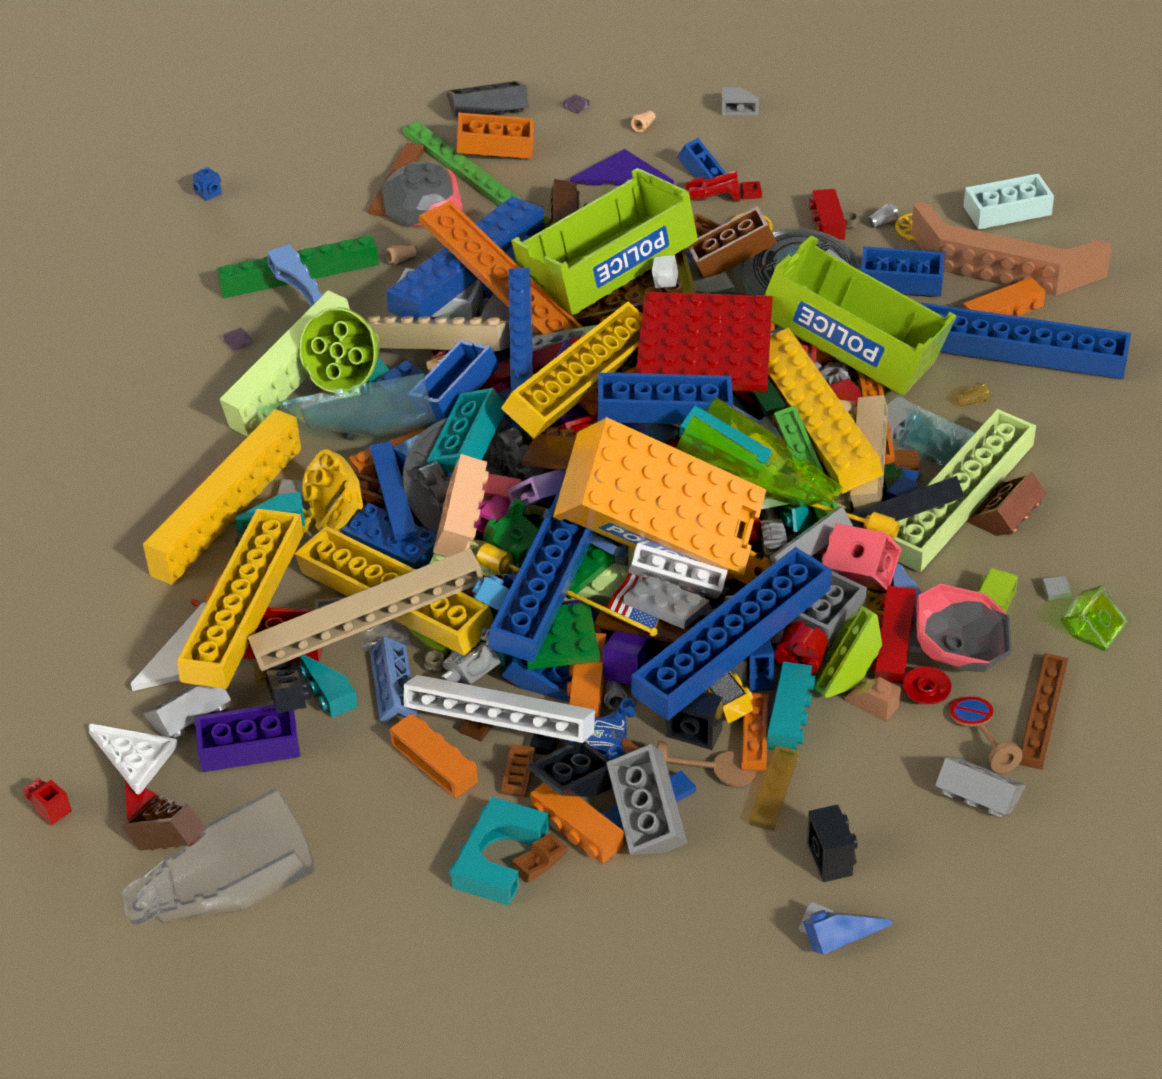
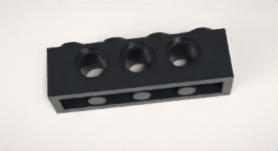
(287, 687)

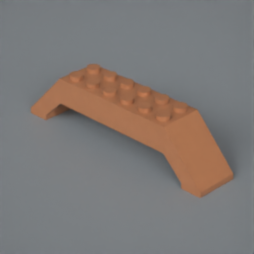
(1009, 259)

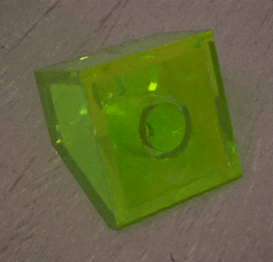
(1094, 618)

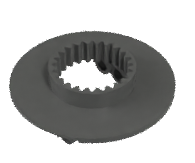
(428, 483)

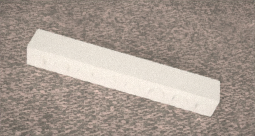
(499, 708)

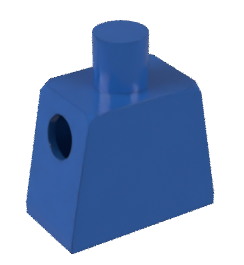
(764, 658)

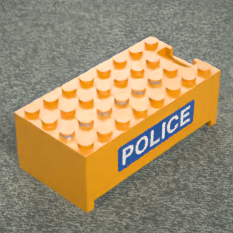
(658, 497)

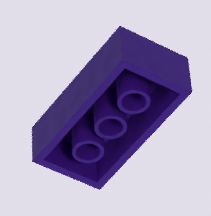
(246, 737)

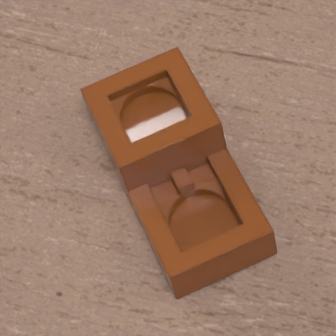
(540, 858)

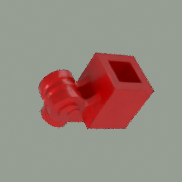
(49, 800)

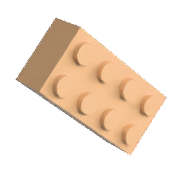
(461, 506)

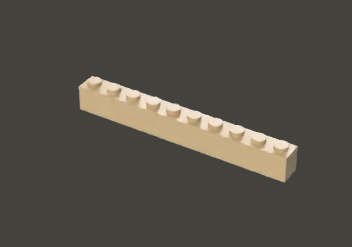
(365, 609)

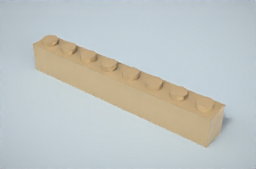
(439, 332)

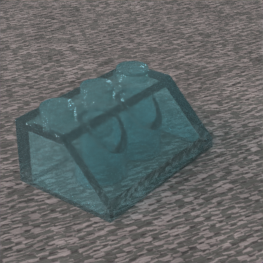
(934, 437)

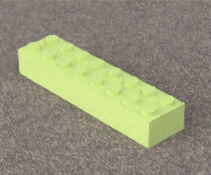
(272, 375)

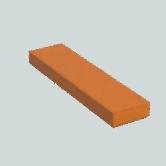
(755, 734)

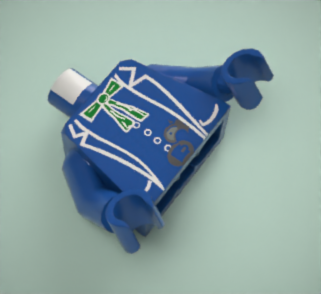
(610, 731)

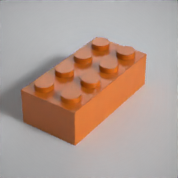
(495, 135)

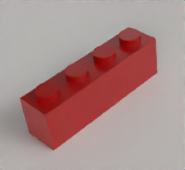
(895, 633)

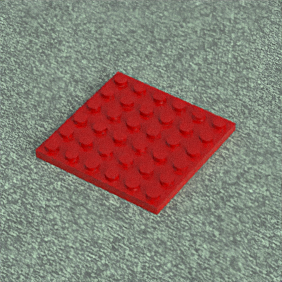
(707, 337)

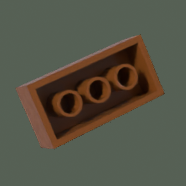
(732, 243)

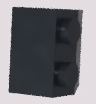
(574, 770)

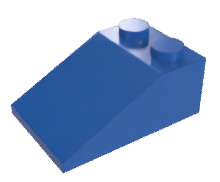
(545, 681)

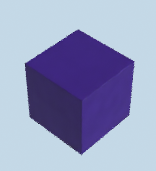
(624, 656)

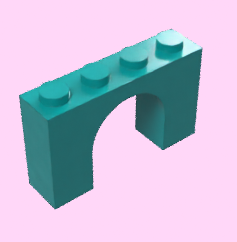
(497, 822)

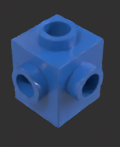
(206, 183)

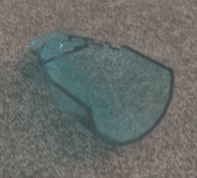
(369, 409)

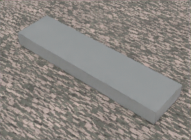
(816, 536)

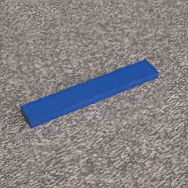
(393, 491)

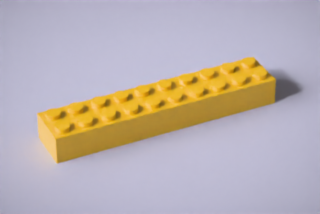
(575, 371)
(828, 424)
(222, 497)
(356, 567)
(240, 599)

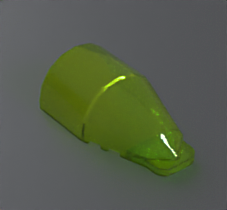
(783, 477)

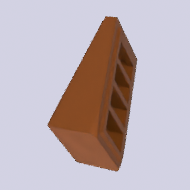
(518, 756)

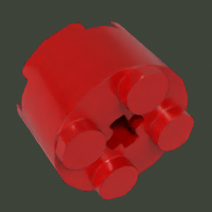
(801, 645)

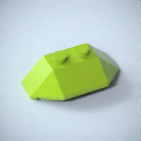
(850, 654)

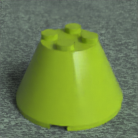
(339, 349)

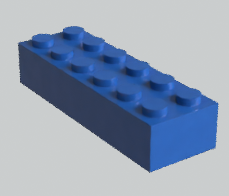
(658, 396)

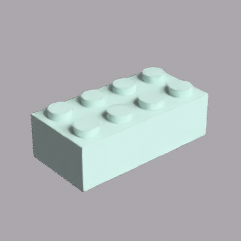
(1008, 201)

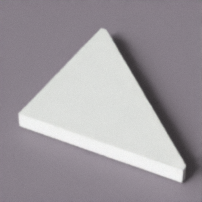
(163, 666)
(134, 753)

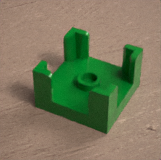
(513, 532)

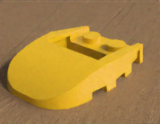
(323, 483)

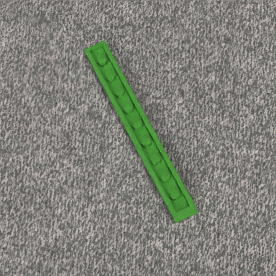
(458, 163)

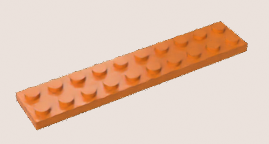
(491, 265)

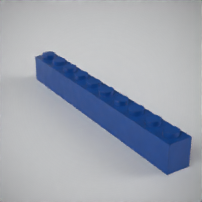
(520, 328)

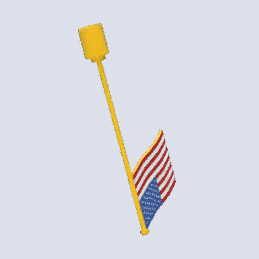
(502, 562)

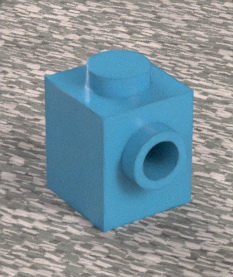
(491, 592)

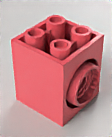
(862, 556)

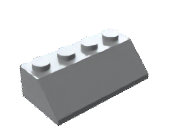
(646, 802)

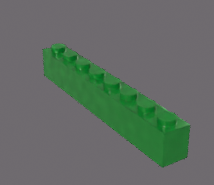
(320, 261)

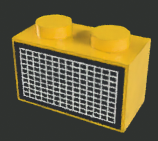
(735, 697)

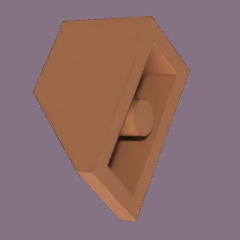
(875, 697)

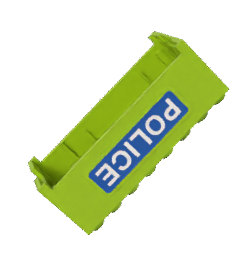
(609, 241)
(856, 317)

